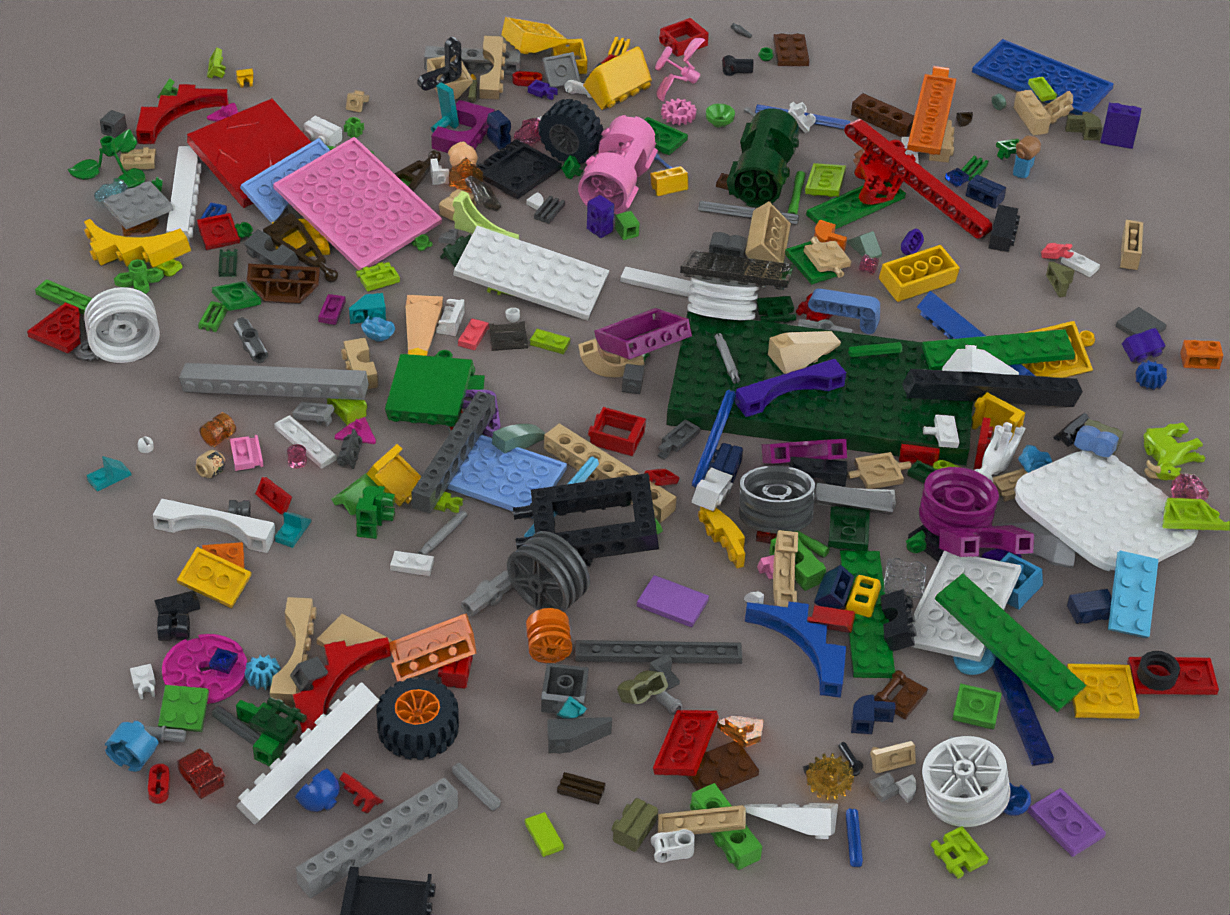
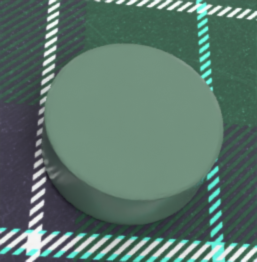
(999, 101)

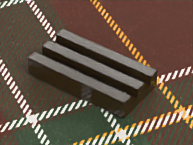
(581, 784)

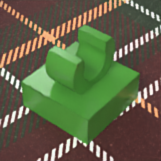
(168, 90)

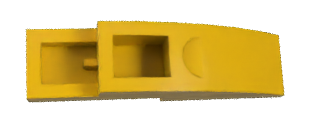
(724, 530)

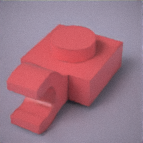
(1055, 250)

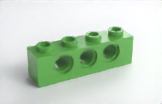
(739, 845)

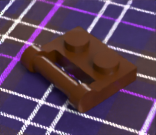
(906, 698)

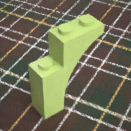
(468, 217)

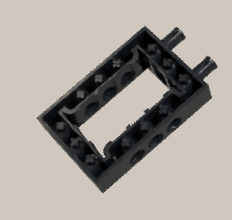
(594, 495)

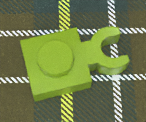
(170, 267)
(448, 502)

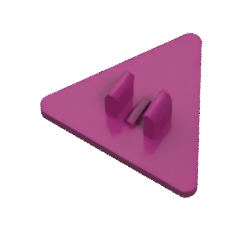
(223, 112)
(361, 427)

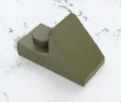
(1059, 277)

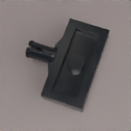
(178, 603)

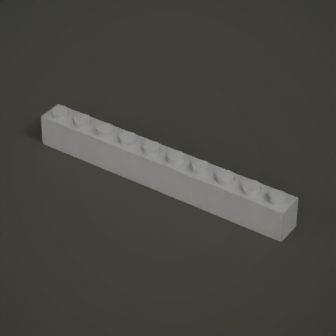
(274, 381)

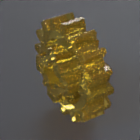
(823, 783)

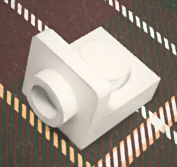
(438, 175)

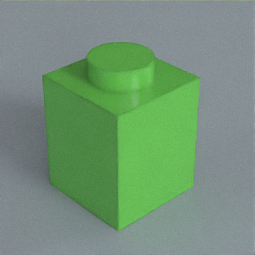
(627, 225)

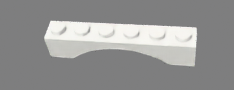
(178, 516)

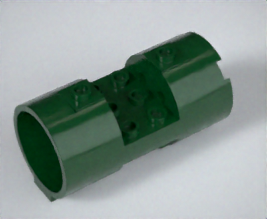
(766, 150)

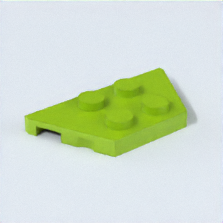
(1192, 514)

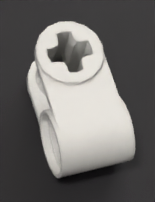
(675, 845)

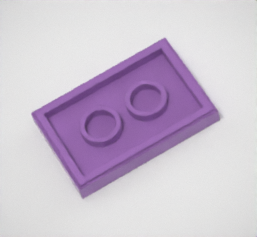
(672, 601)
(1066, 822)

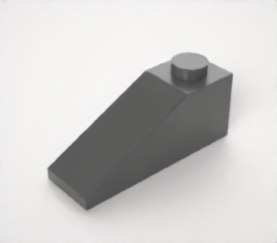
(574, 733)

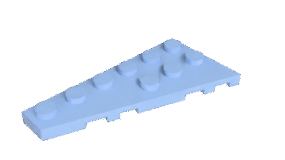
(260, 187)

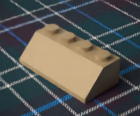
(768, 234)

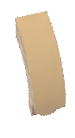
(605, 363)

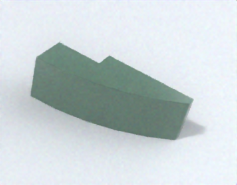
(517, 436)

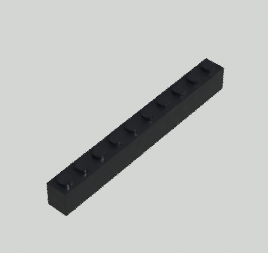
(1007, 387)

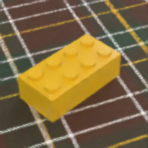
(919, 273)

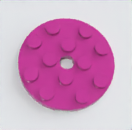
(186, 659)

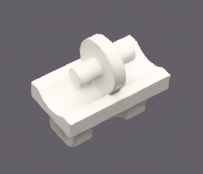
(803, 121)

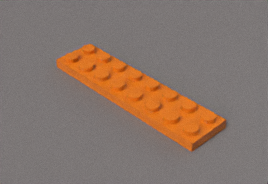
(931, 114)

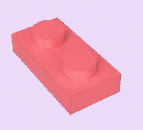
(473, 334)

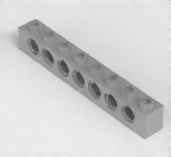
(377, 837)

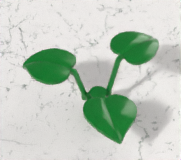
(110, 147)

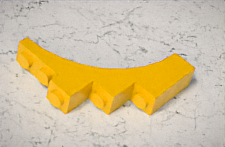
(152, 249)

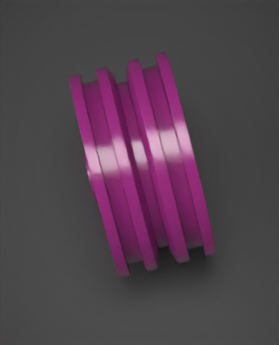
(957, 499)

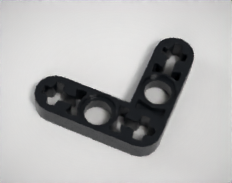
(429, 80)

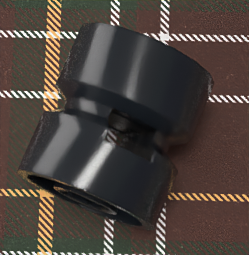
(166, 628)

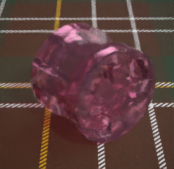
(869, 264)
(296, 456)

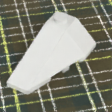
(977, 361)
(811, 819)

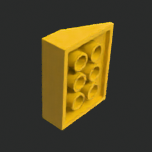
(530, 35)
(1064, 368)

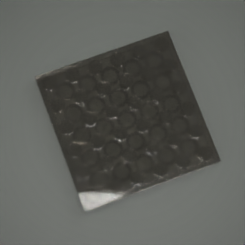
(737, 269)

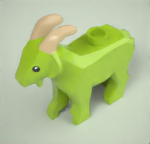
(1167, 452)

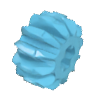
(261, 671)

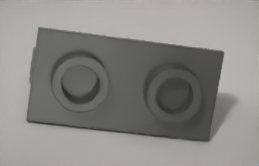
(350, 449)

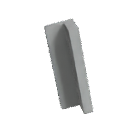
(853, 498)

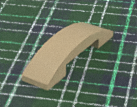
(784, 568)

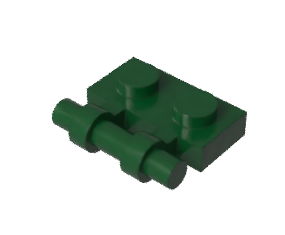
(776, 305)
(275, 726)

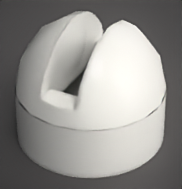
(512, 314)
(142, 444)

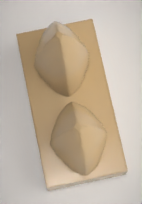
(893, 757)

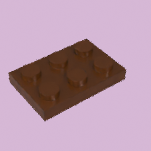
(791, 49)
(724, 767)

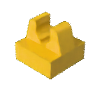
(244, 75)

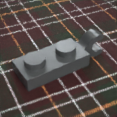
(678, 438)

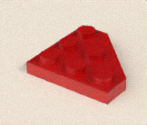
(59, 329)

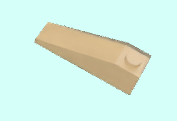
(799, 349)

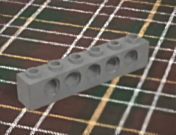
(474, 60)

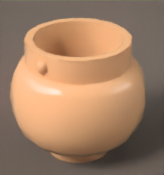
(461, 151)

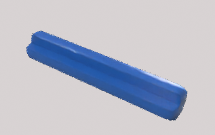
(854, 838)

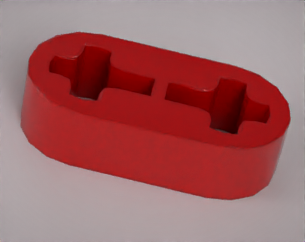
(525, 78)
(163, 783)

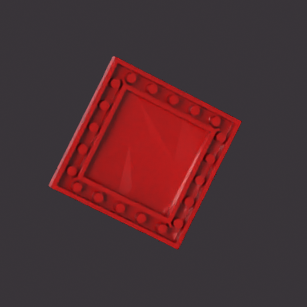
(247, 145)

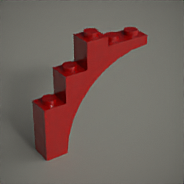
(188, 99)
(341, 665)

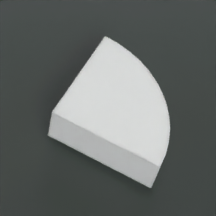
(535, 201)
(754, 597)
(907, 788)

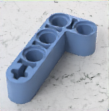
(847, 305)

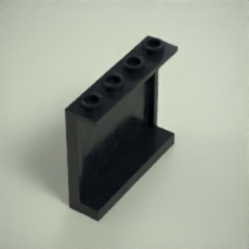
(386, 896)

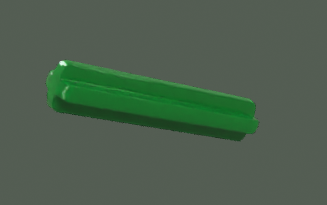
(875, 349)

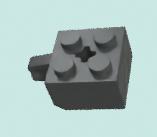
(561, 683)

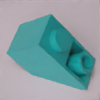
(368, 305)

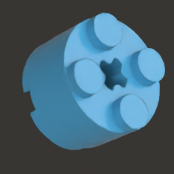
(131, 745)

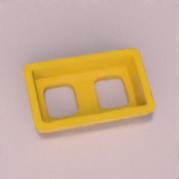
(860, 608)

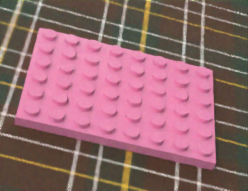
(357, 204)

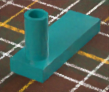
(447, 107)

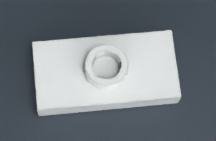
(1081, 264)

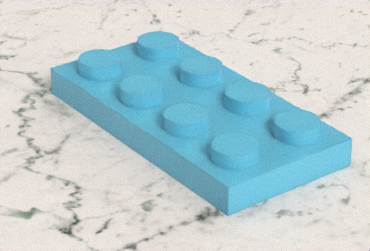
(1133, 594)

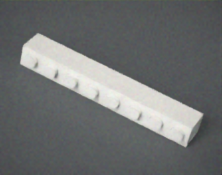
(184, 191)
(307, 753)

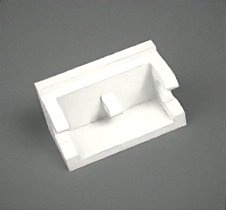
(451, 318)

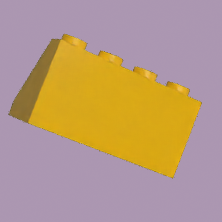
(619, 78)

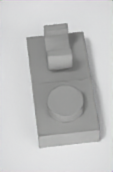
(314, 411)

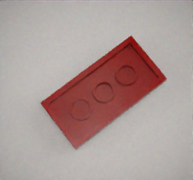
(1194, 678)
(685, 742)

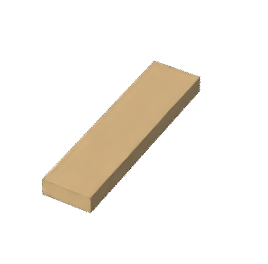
(704, 820)

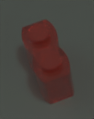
(201, 773)

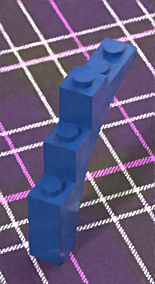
(810, 637)

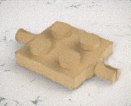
(827, 256)
(879, 470)

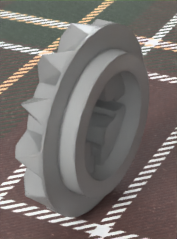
(82, 352)

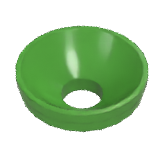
(720, 114)

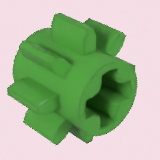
(353, 127)

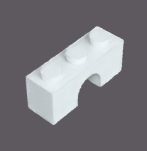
(713, 489)

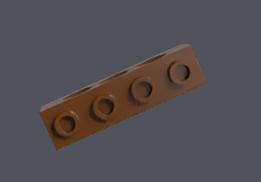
(882, 115)

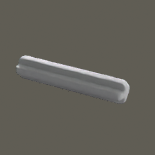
(476, 786)

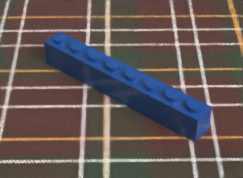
(953, 323)

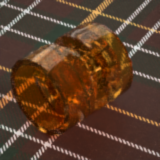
(217, 430)

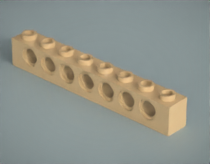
(576, 451)

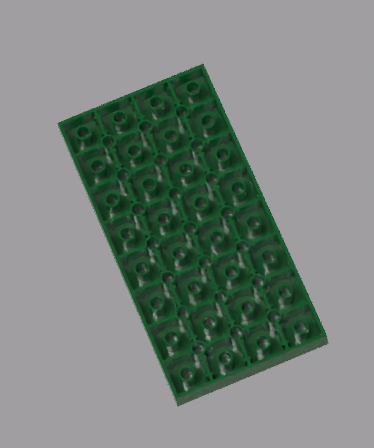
(866, 411)

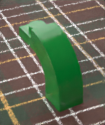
(265, 748)

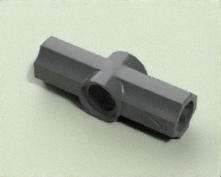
(250, 340)

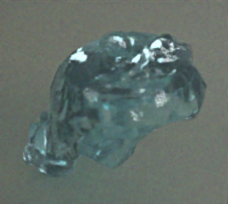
(107, 190)

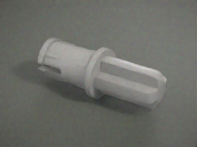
(163, 734)

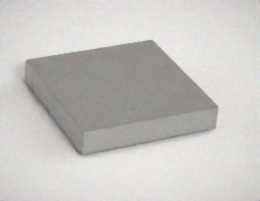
(560, 69)

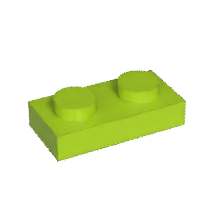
(550, 341)

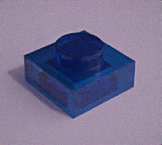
(957, 177)
(223, 660)

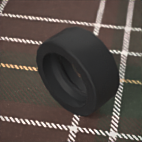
(1154, 681)

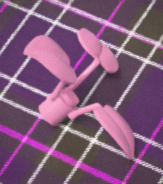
(687, 73)

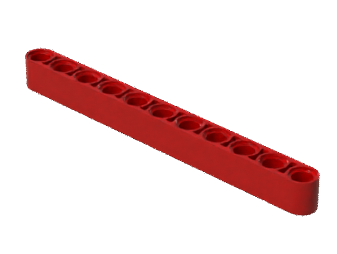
(918, 178)

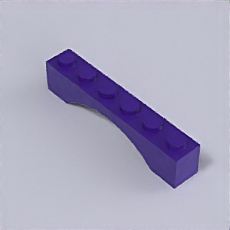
(822, 376)

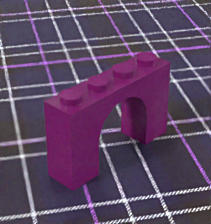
(469, 115)
(806, 449)
(968, 540)

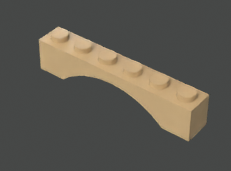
(298, 619)

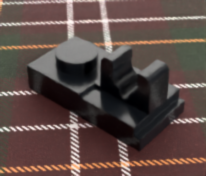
(1070, 431)

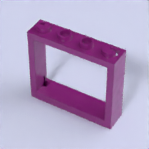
(671, 330)

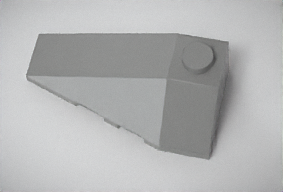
(1048, 545)

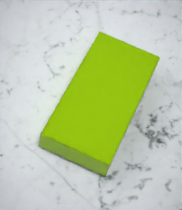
(1042, 89)
(544, 834)

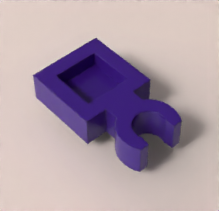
(542, 89)

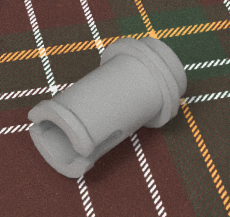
(669, 702)

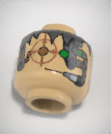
(210, 464)

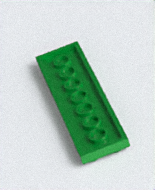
(1009, 348)
(1010, 642)
(867, 644)

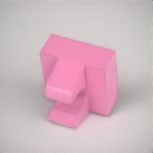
(766, 566)

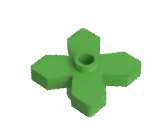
(139, 276)

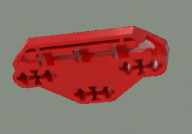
(875, 176)

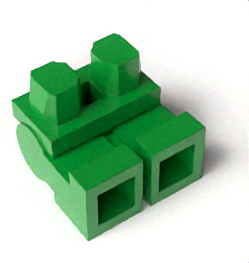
(372, 511)

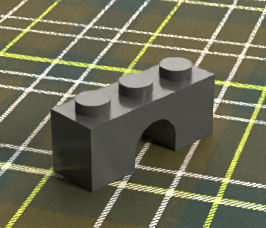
(261, 246)

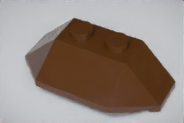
(283, 282)

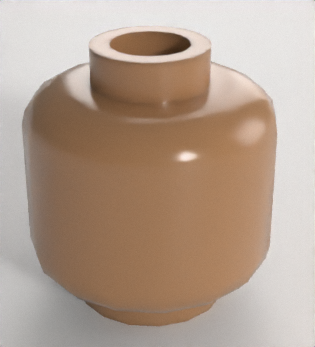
(1028, 147)

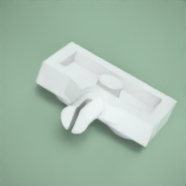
(944, 431)

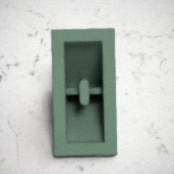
(866, 244)

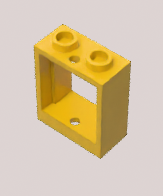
(578, 48)

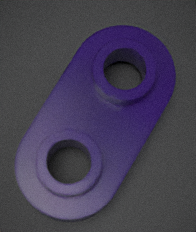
(912, 242)

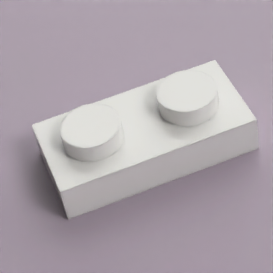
(412, 563)

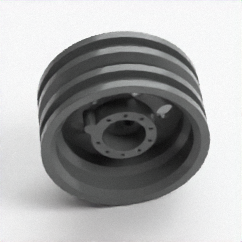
(776, 499)
(548, 572)

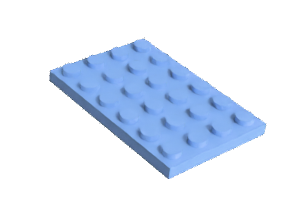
(507, 477)

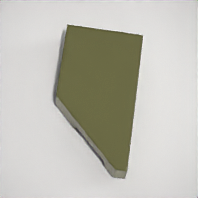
(473, 92)

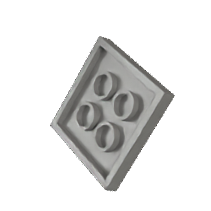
(138, 205)

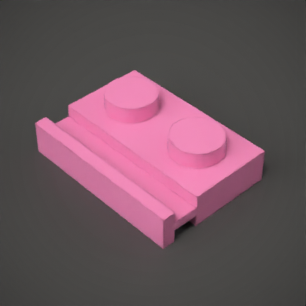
(246, 452)

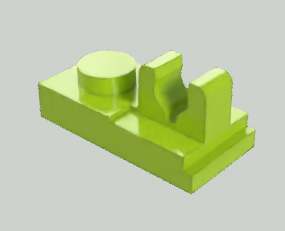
(215, 67)

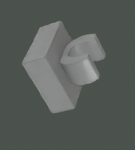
(884, 787)

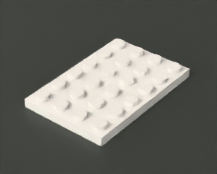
(936, 627)

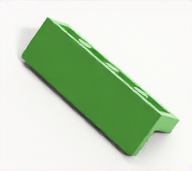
(352, 493)

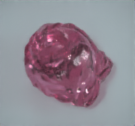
(528, 132)
(1188, 487)

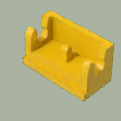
(669, 180)

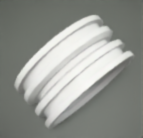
(722, 299)
(119, 315)
(964, 769)

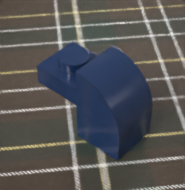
(868, 711)

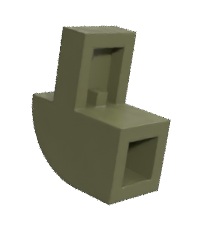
(1087, 123)

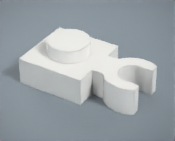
(143, 679)

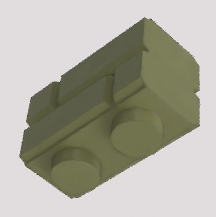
(635, 824)

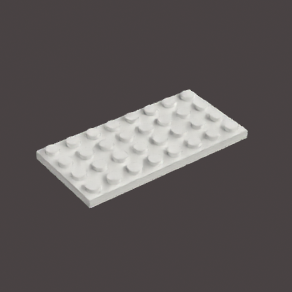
(531, 273)

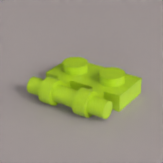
(378, 276)
(964, 848)

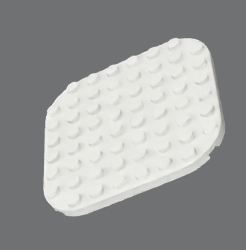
(1100, 509)

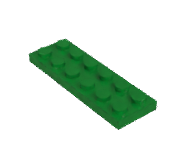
(849, 208)

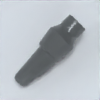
(740, 30)

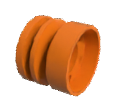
(549, 635)

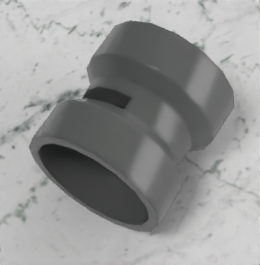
(240, 508)

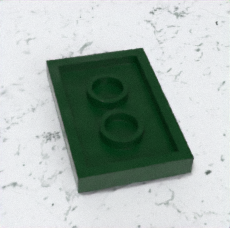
(849, 528)

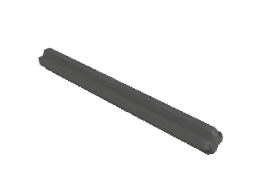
(738, 210)

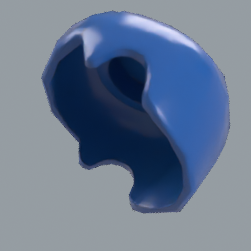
(1019, 801)

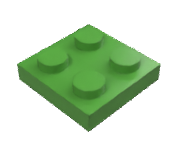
(977, 706)
(183, 708)

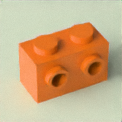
(1201, 354)

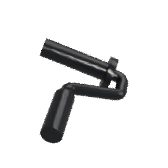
(853, 763)

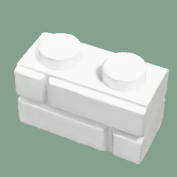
(326, 131)

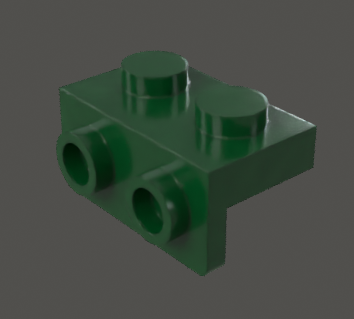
(455, 251)

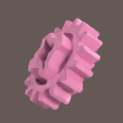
(678, 111)

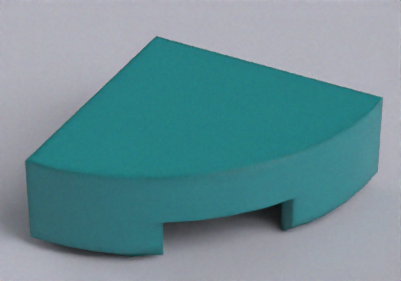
(571, 709)

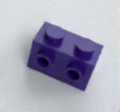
(600, 216)

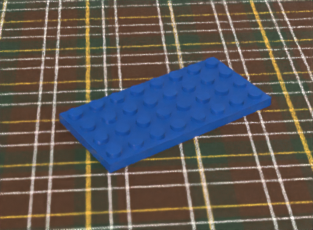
(1015, 65)

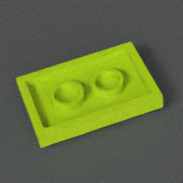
(825, 179)

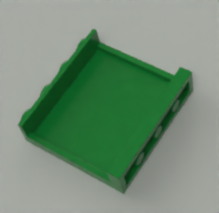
(429, 389)

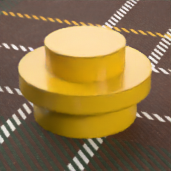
(1087, 338)

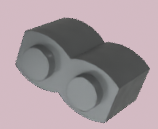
(728, 245)

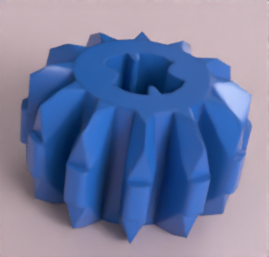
(1151, 375)

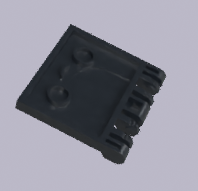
(518, 168)

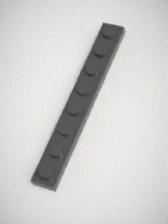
(651, 650)

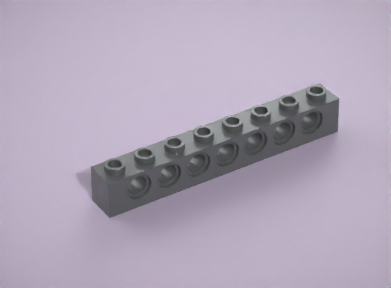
(453, 452)

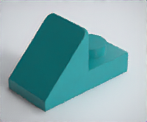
(111, 473)
(292, 529)

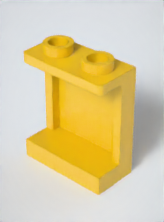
(998, 411)
(395, 475)

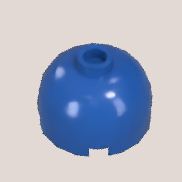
(320, 792)

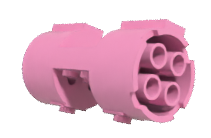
(623, 156)

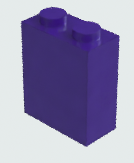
(1120, 125)

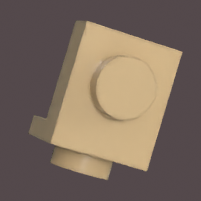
(355, 100)

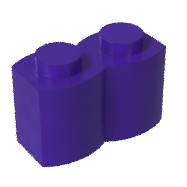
(1143, 345)

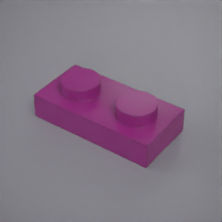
(331, 309)

